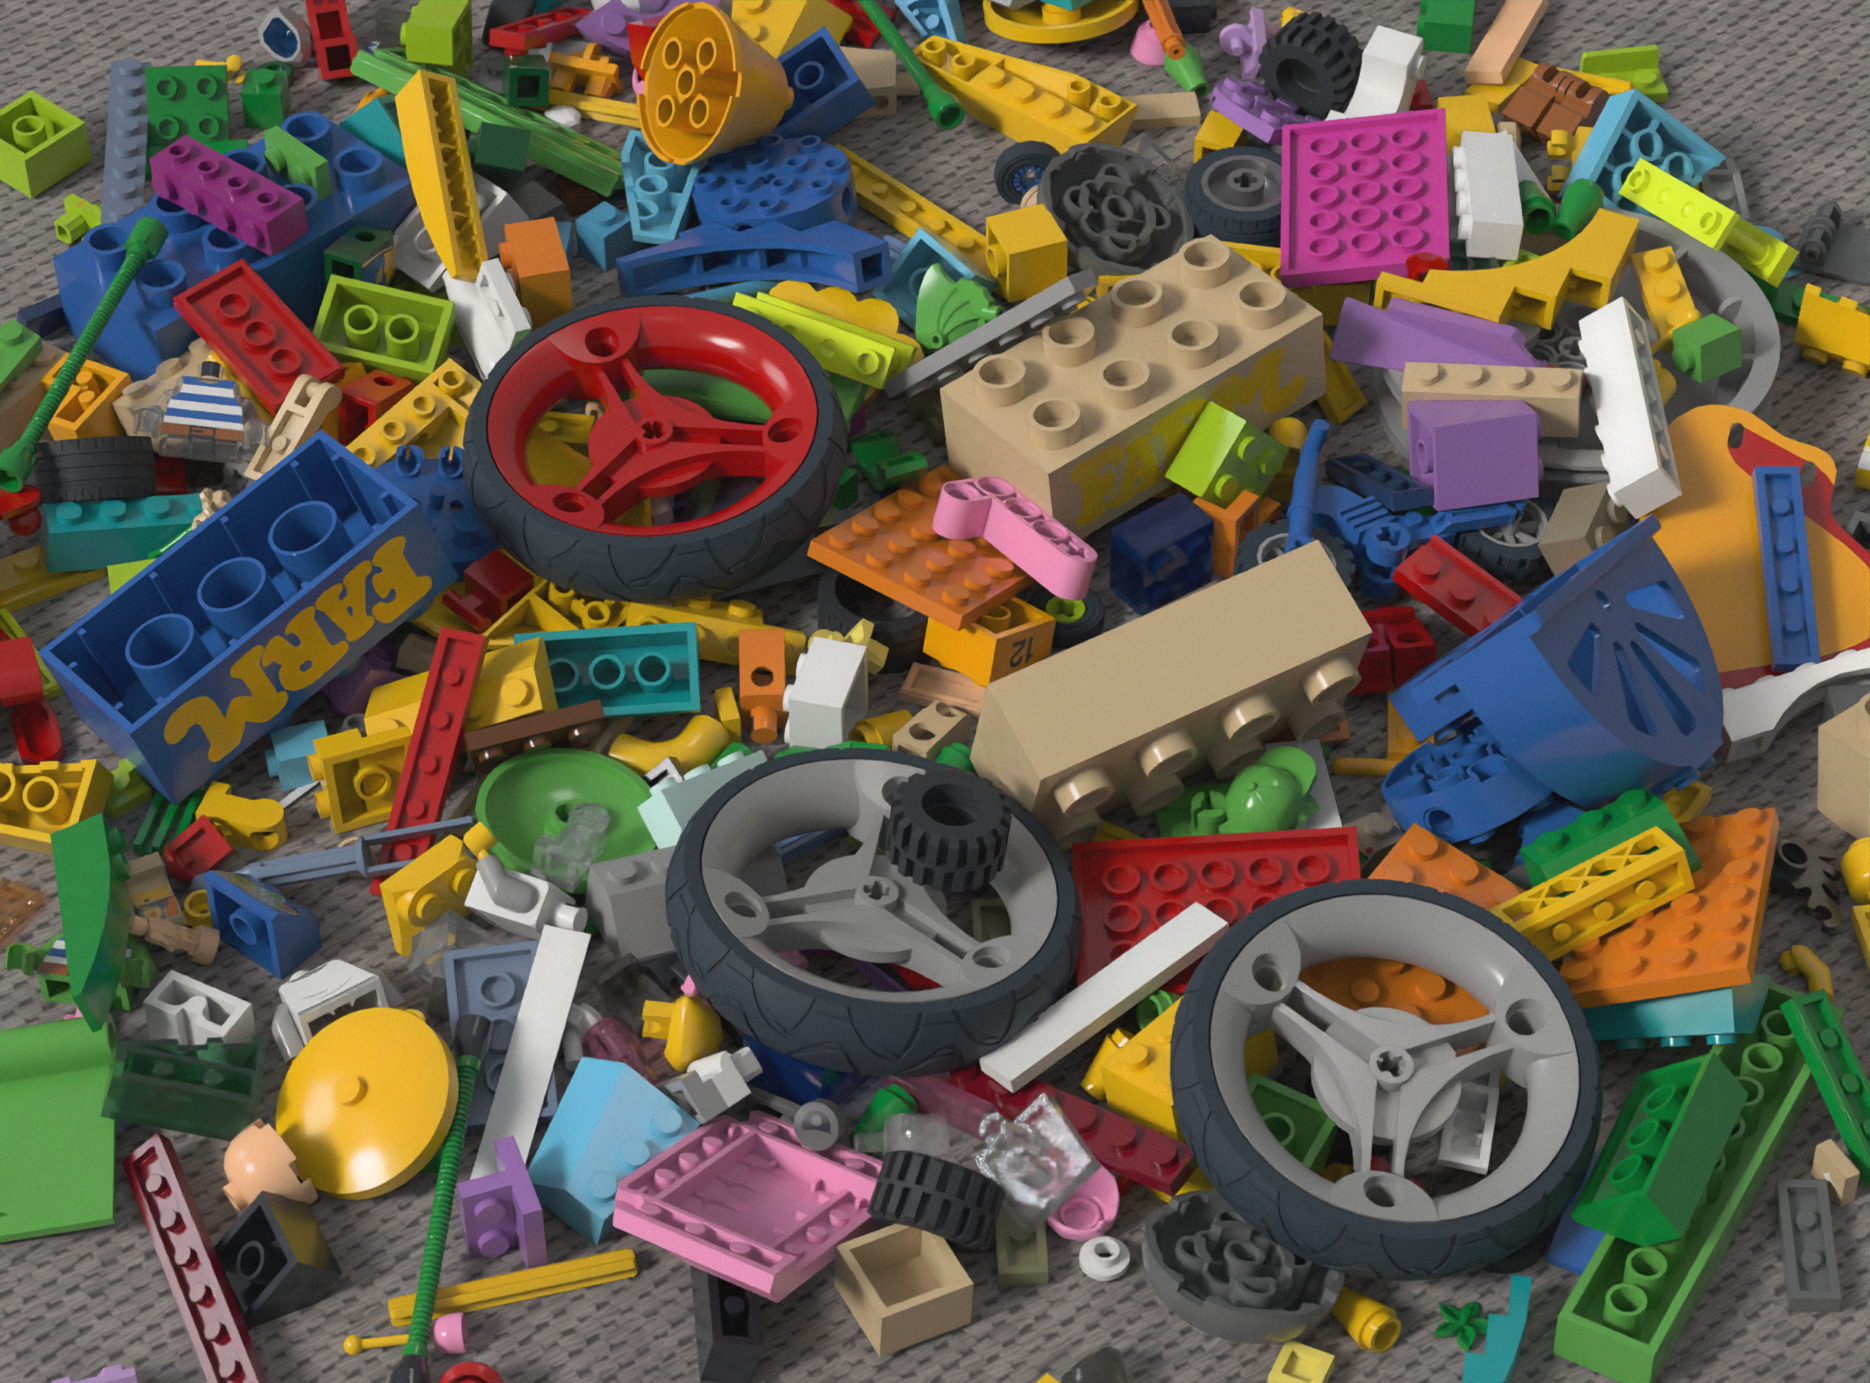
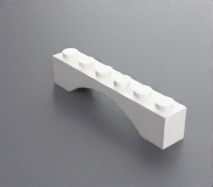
(1764, 708)

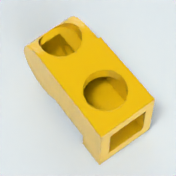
(244, 819)

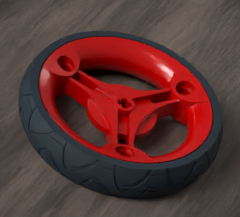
(655, 448)

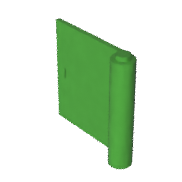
(52, 1138)

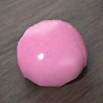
(1089, 1210)

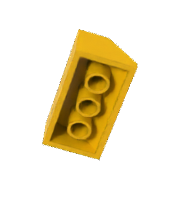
(511, 687)

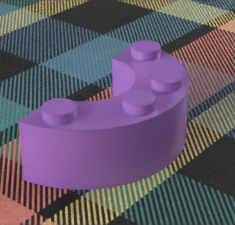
(609, 25)

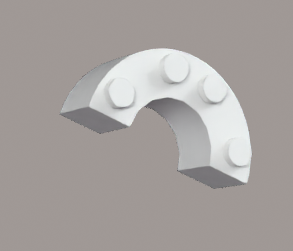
(1387, 75)

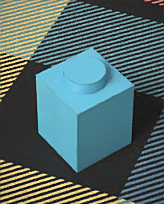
(290, 752)

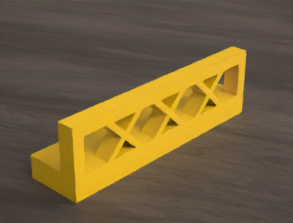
(1600, 901)

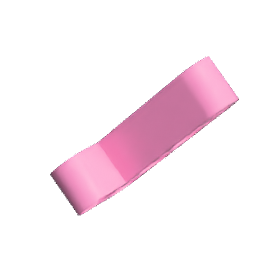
(1019, 530)

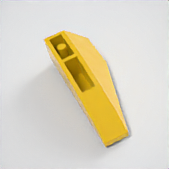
(1027, 97)

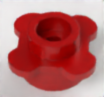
(1422, 263)

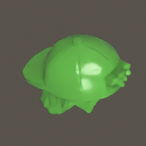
(1272, 793)

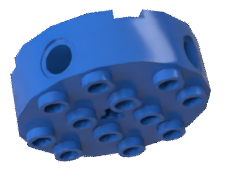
(776, 180)
(1462, 786)

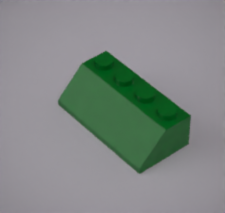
(1662, 1152)

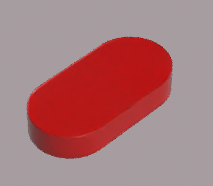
(37, 733)

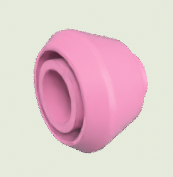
(1146, 46)

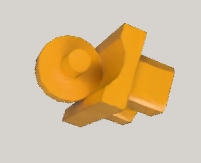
(585, 70)

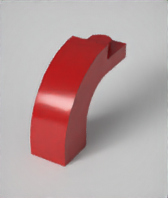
(331, 38)

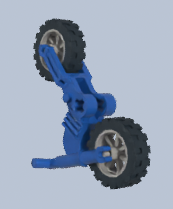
(1366, 539)

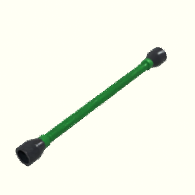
(471, 1045)

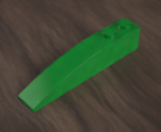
(93, 911)

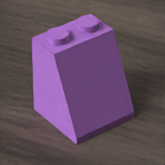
(1475, 450)

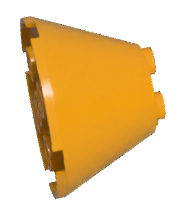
(707, 86)

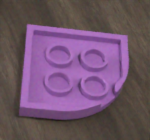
(1255, 110)

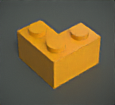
(87, 405)

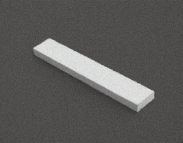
(1105, 997)

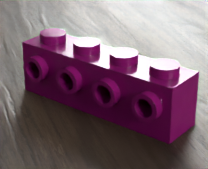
(228, 195)

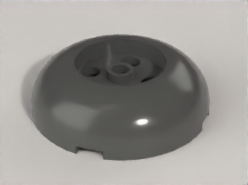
(1134, 213)
(1230, 1276)

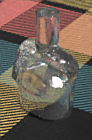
(908, 1132)

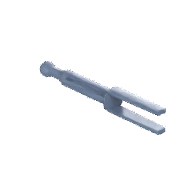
(340, 860)

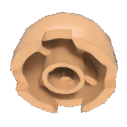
(264, 1162)

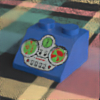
(261, 922)

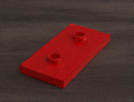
(255, 334)

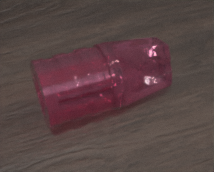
(618, 1046)

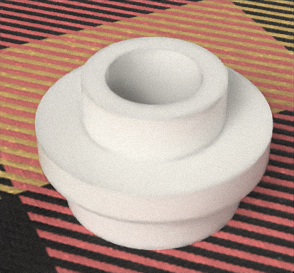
(1104, 1268)

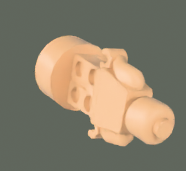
(198, 942)

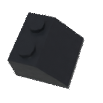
(276, 1259)

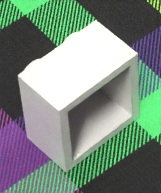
(827, 694)

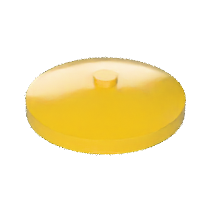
(368, 1103)

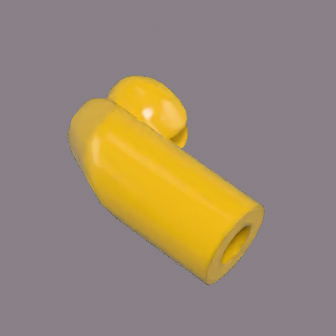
(1813, 968)

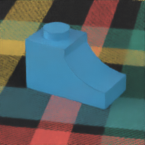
(605, 236)

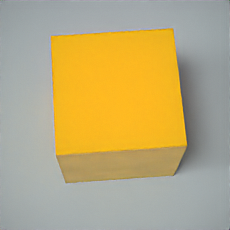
(1025, 251)

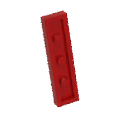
(538, 30)

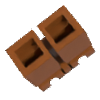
(1554, 102)

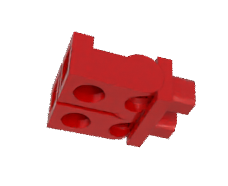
(1397, 645)

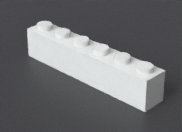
(1628, 409)

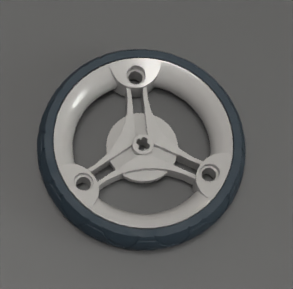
(866, 913)
(1385, 1078)

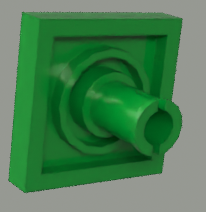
(187, 103)

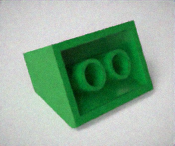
(1600, 831)

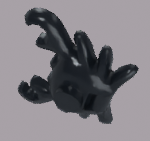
(1805, 873)

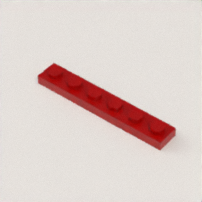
(434, 744)

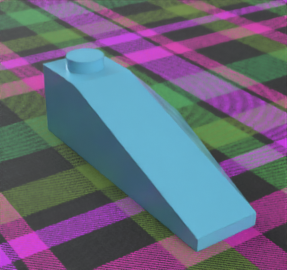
(656, 192)

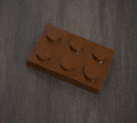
(565, 728)

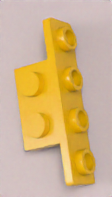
(717, 626)

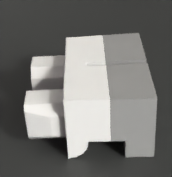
(712, 1083)

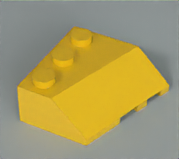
(785, 23)

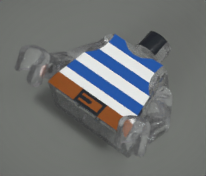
(204, 418)

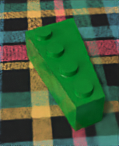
(1446, 25)

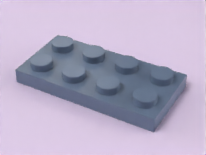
(492, 985)

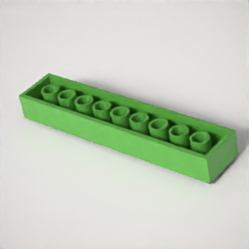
(1640, 1297)

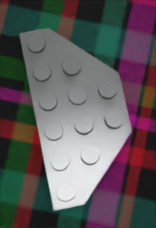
(995, 335)

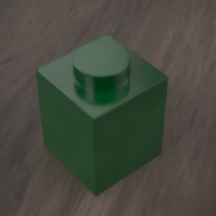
(525, 80)

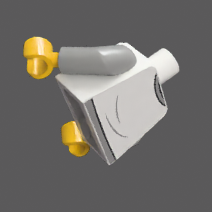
(515, 899)
(323, 996)

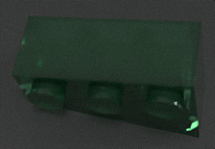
(186, 1088)

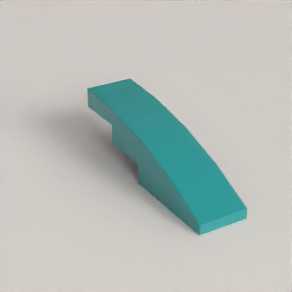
(1503, 1339)

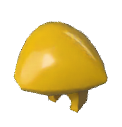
(689, 1027)

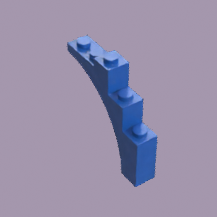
(717, 254)

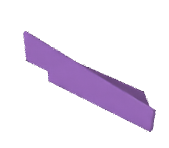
(1424, 334)

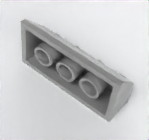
(630, 905)

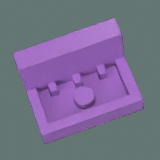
(503, 1210)

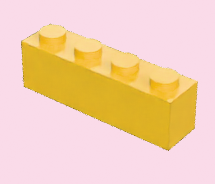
(1834, 332)

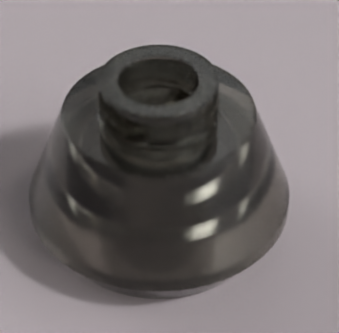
(1099, 1367)

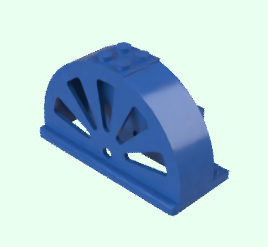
(1587, 678)

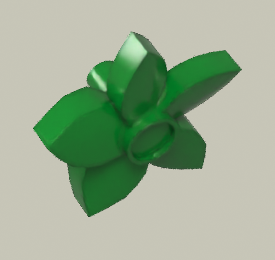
(1463, 1324)

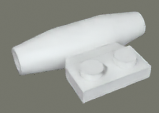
(488, 314)

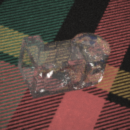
(569, 855)

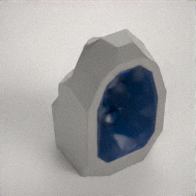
(286, 37)

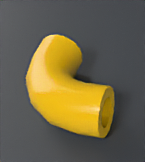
(696, 745)

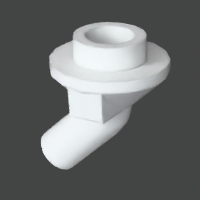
(578, 1022)

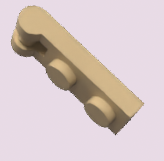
(294, 422)

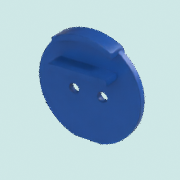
(438, 488)

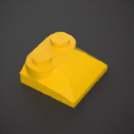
(427, 890)

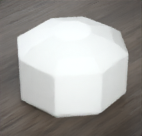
(566, 116)

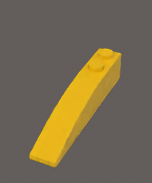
(442, 171)

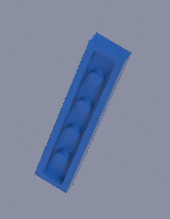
(1785, 567)

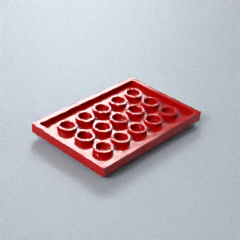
(1144, 883)

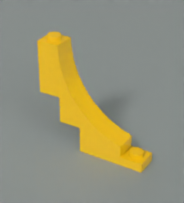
(1532, 291)

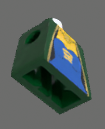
(363, 256)

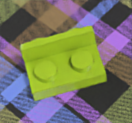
(1631, 64)

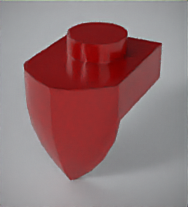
(197, 850)

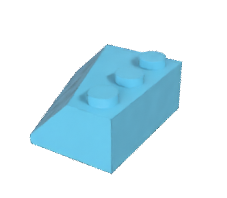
(1636, 129)
(597, 1137)

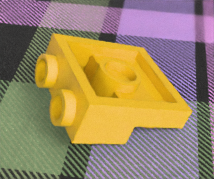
(358, 776)

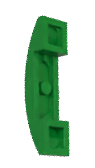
(883, 462)

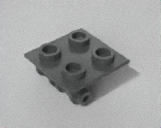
(1834, 246)

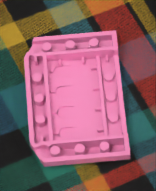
(750, 1202)

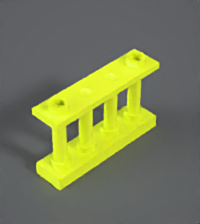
(1708, 222)
(834, 342)

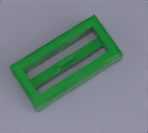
(151, 819)

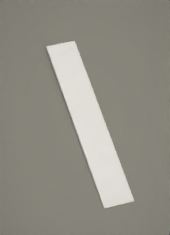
(533, 1044)

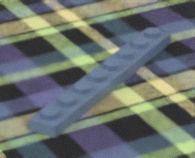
(125, 141)

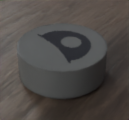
(819, 1124)

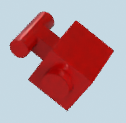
(490, 590)

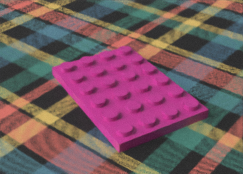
(1363, 196)

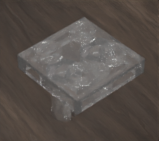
(1035, 1160)

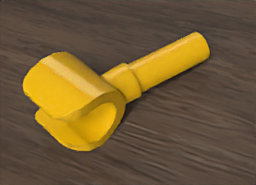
(233, 64)

